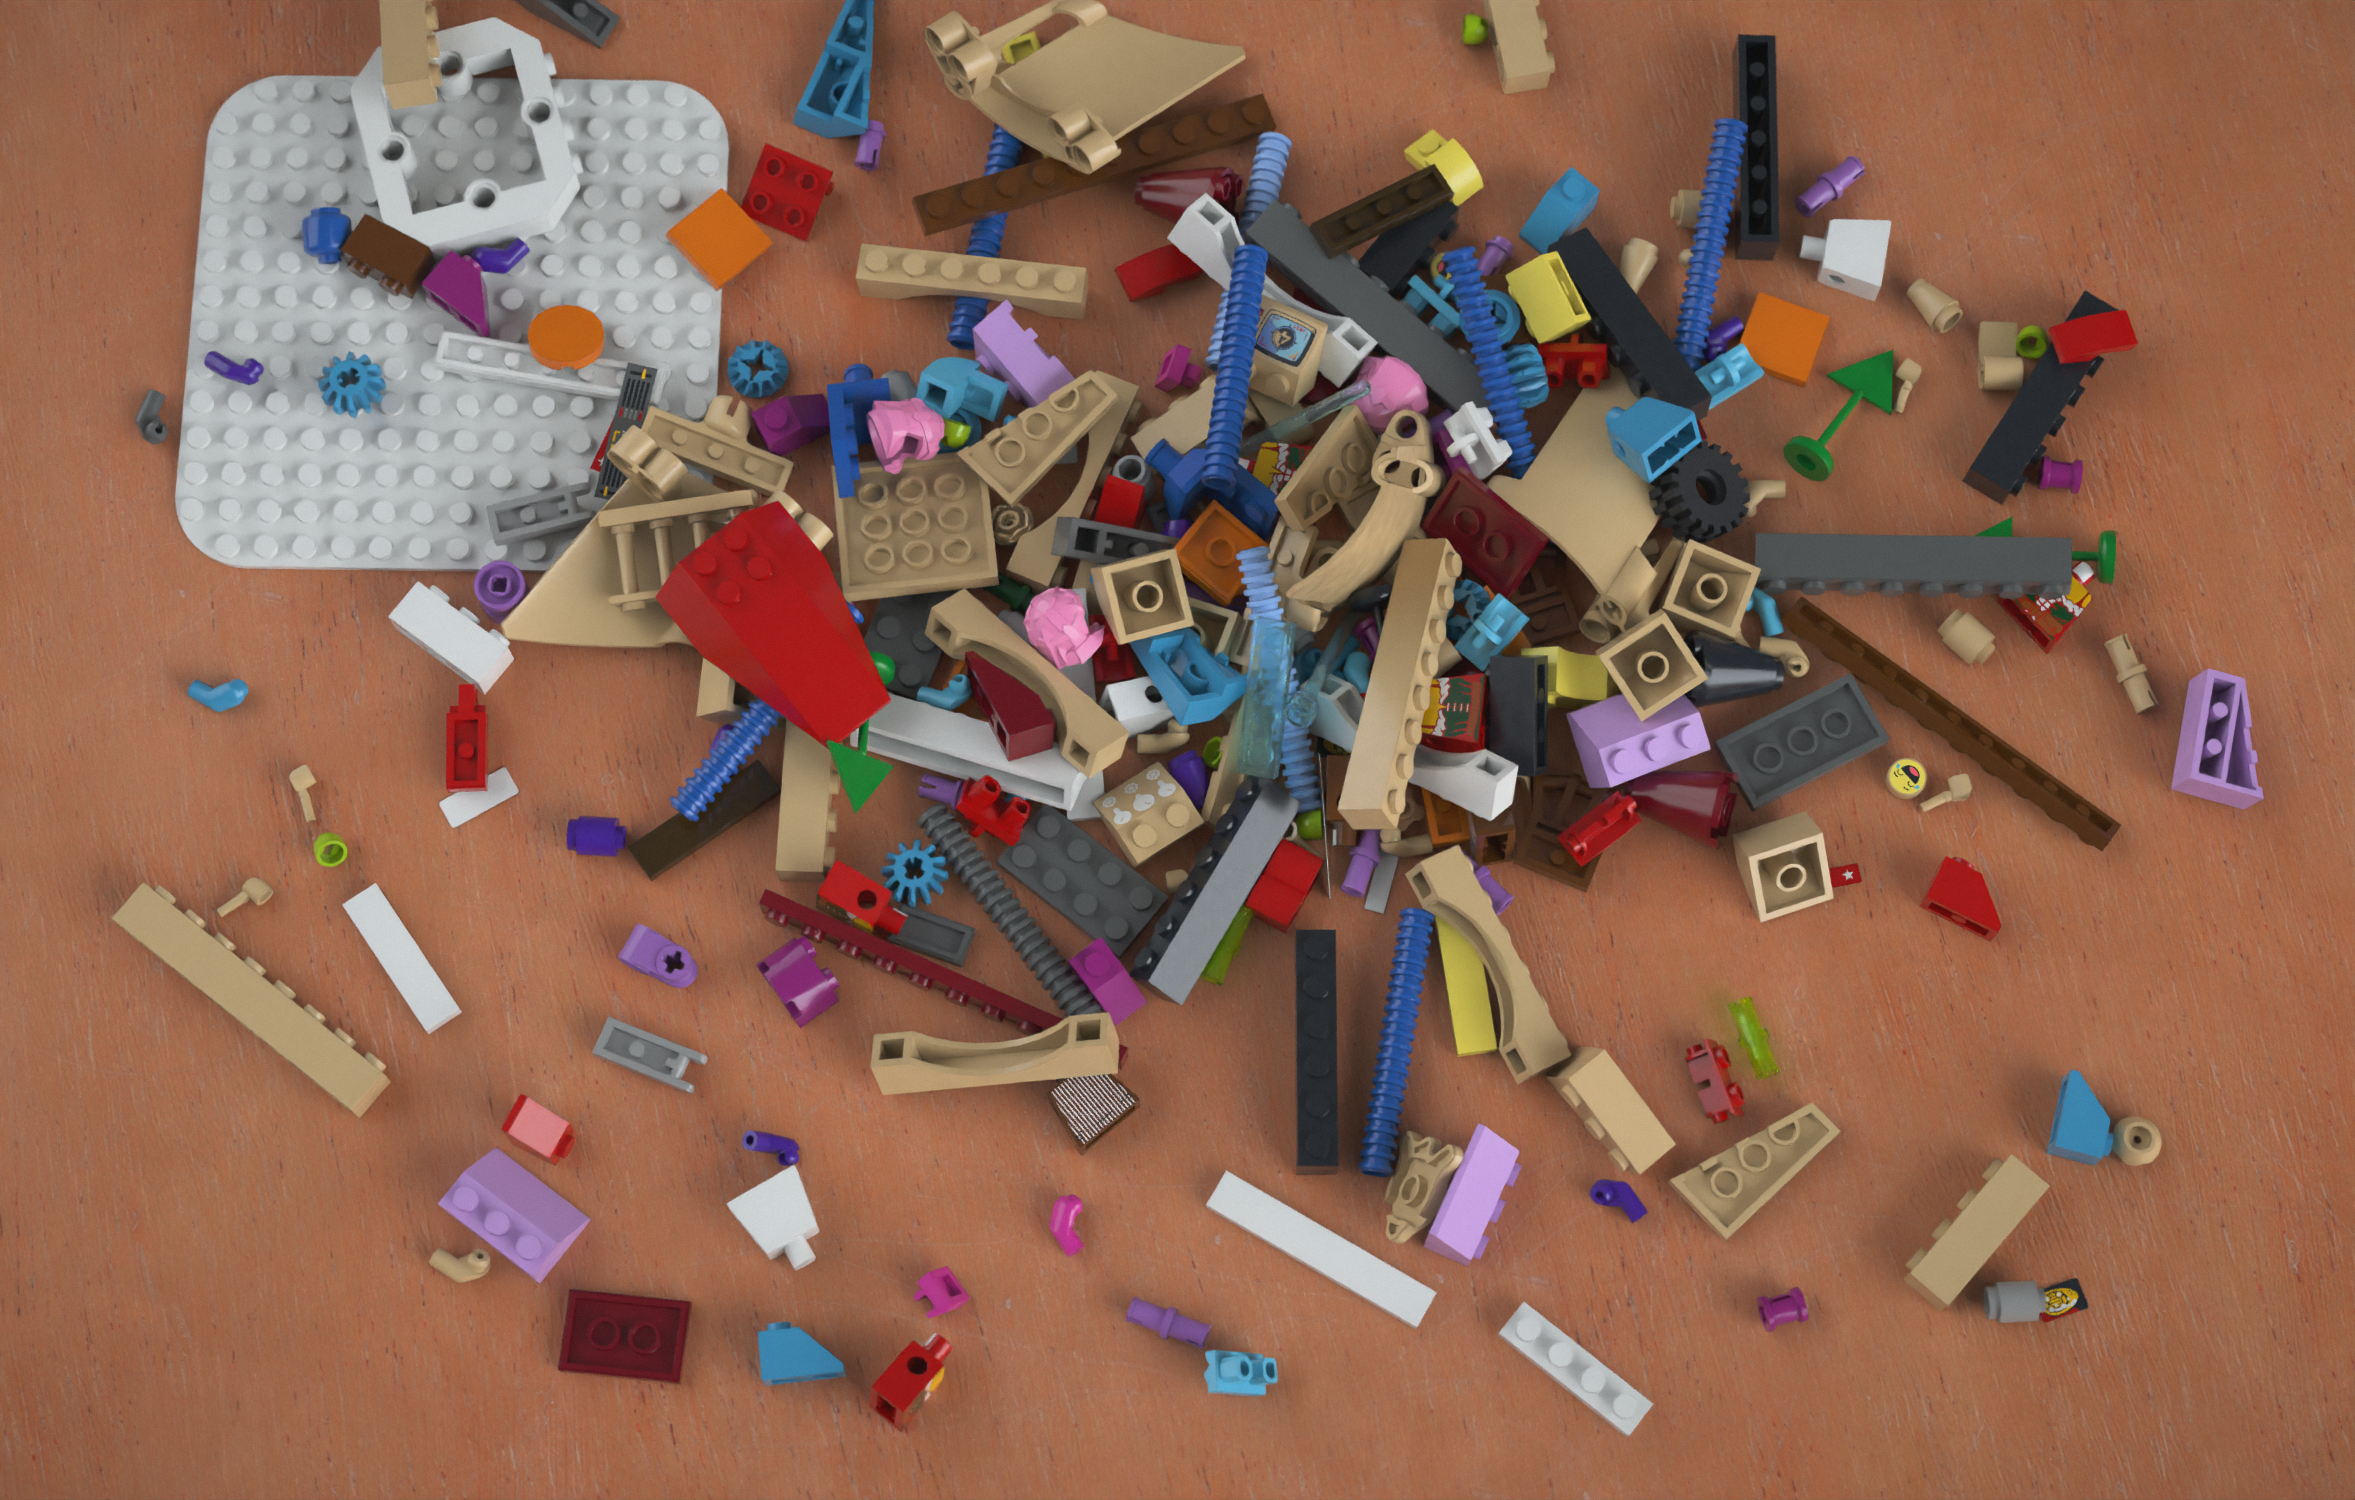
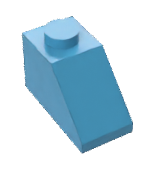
(1560, 211)
(2079, 1123)
(794, 1356)

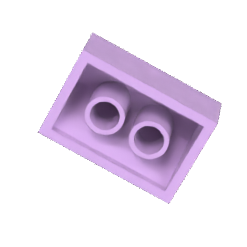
(1621, 747)
(1474, 1197)
(514, 1213)

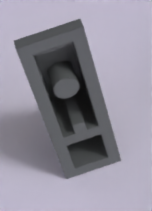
(582, 18)
(1104, 542)

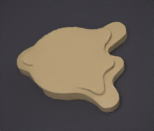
(1418, 1184)

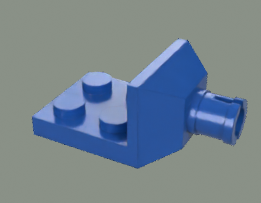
(848, 423)
(1183, 489)

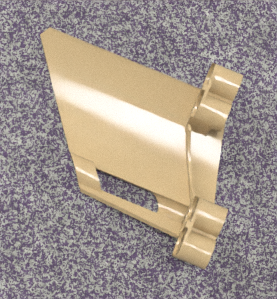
(1081, 86)
(1595, 511)
(1387, 524)
(573, 595)

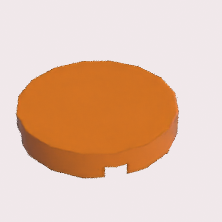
(566, 337)

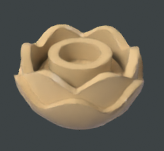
(1005, 515)
(2131, 1152)

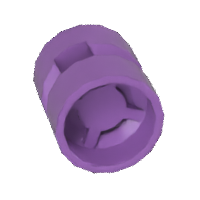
(499, 589)

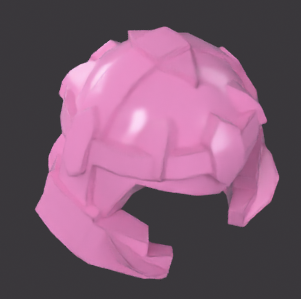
(1393, 389)
(904, 431)
(1059, 629)

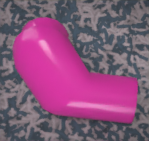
(1062, 1222)

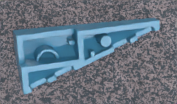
(839, 88)
(1189, 675)

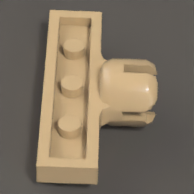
(720, 445)
(1290, 556)

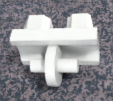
(1474, 440)

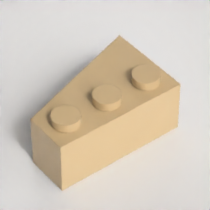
(1187, 423)
(1611, 1109)

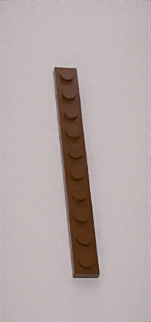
(1053, 178)
(1951, 723)

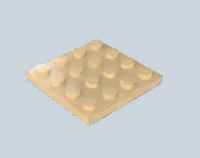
(915, 530)

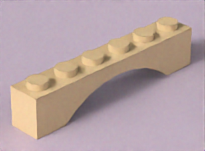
(1031, 285)
(1032, 556)
(1084, 730)
(1452, 892)
(924, 1063)

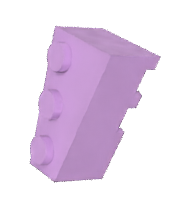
(1017, 359)
(2215, 742)

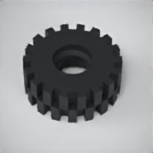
(1684, 507)

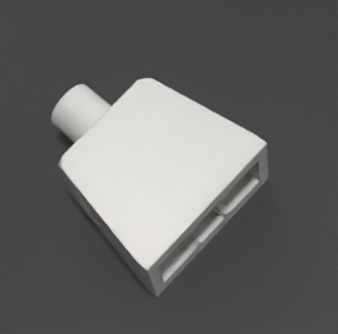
(1850, 255)
(1136, 706)
(779, 1217)

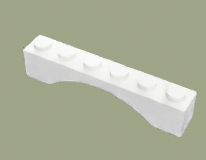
(1210, 238)
(1471, 780)

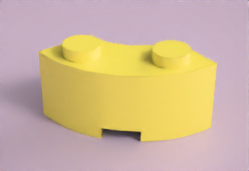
(1575, 678)

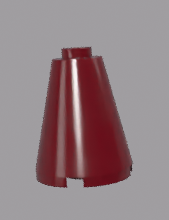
(1687, 802)

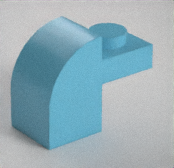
(959, 383)

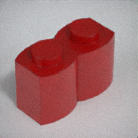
(1284, 885)

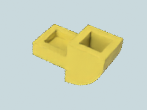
(1450, 160)

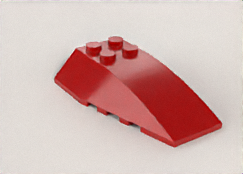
(777, 623)

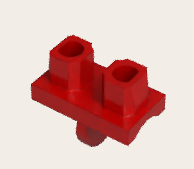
(1575, 361)
(1111, 661)
(989, 812)

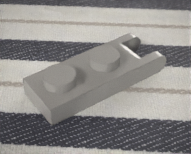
(538, 514)
(646, 1054)

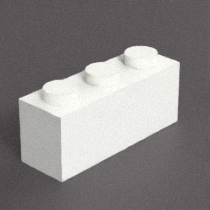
(452, 636)

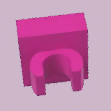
(1176, 370)
(942, 1290)

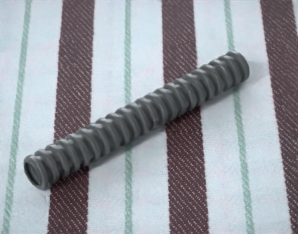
(1007, 912)

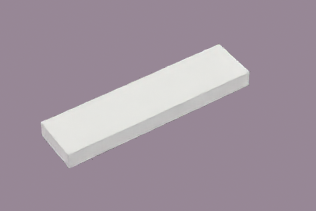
(402, 958)

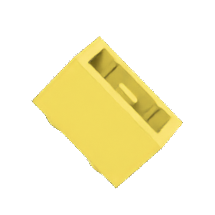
(1547, 298)

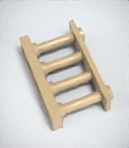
(660, 518)

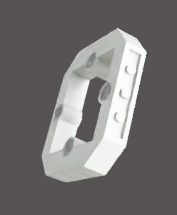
(516, 211)

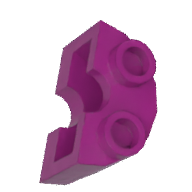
(799, 981)

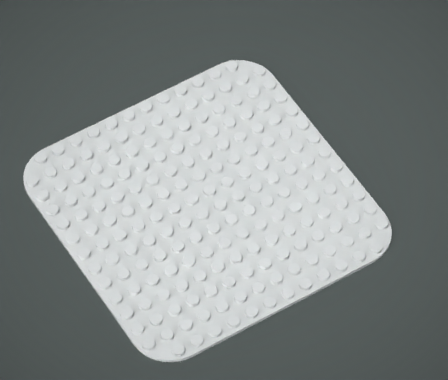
(295, 486)

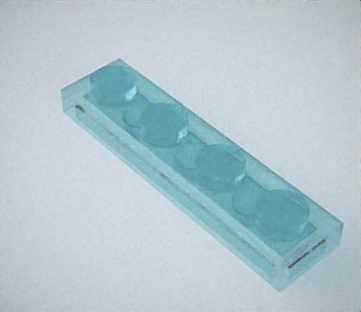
(1266, 697)

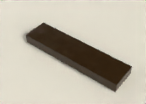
(1381, 211)
(681, 837)

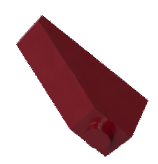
(1011, 709)

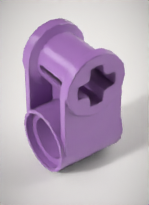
(653, 954)

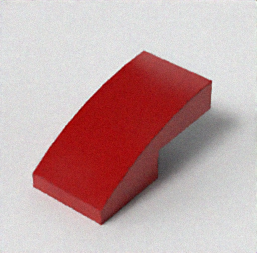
(1154, 271)
(2093, 335)

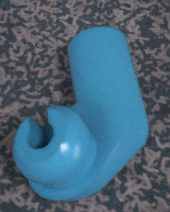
(1305, 664)
(221, 697)

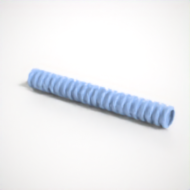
(1263, 189)
(1295, 744)

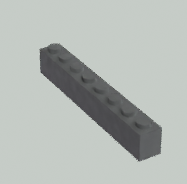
(1350, 293)
(1914, 564)

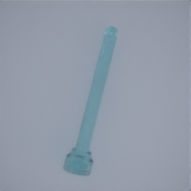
(1305, 417)
(1303, 706)

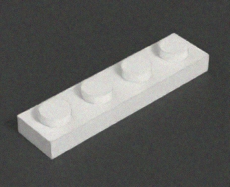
(1575, 1369)

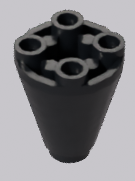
(1731, 670)

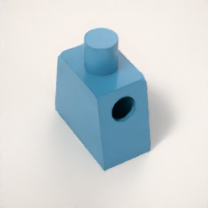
(1651, 435)

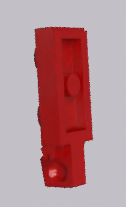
(467, 743)

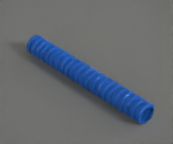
(984, 240)
(1709, 240)
(1490, 358)
(1234, 367)
(730, 754)
(1396, 1042)

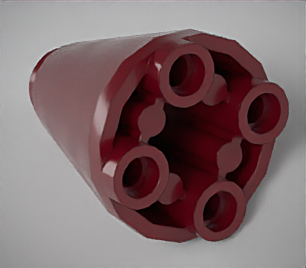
(1174, 191)

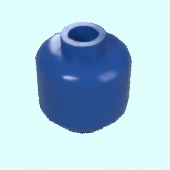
(325, 234)

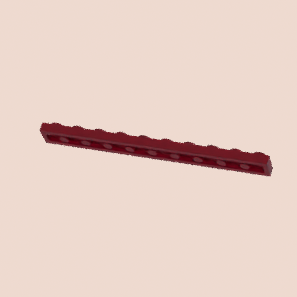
(920, 971)

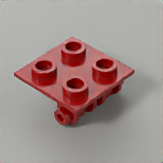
(787, 192)

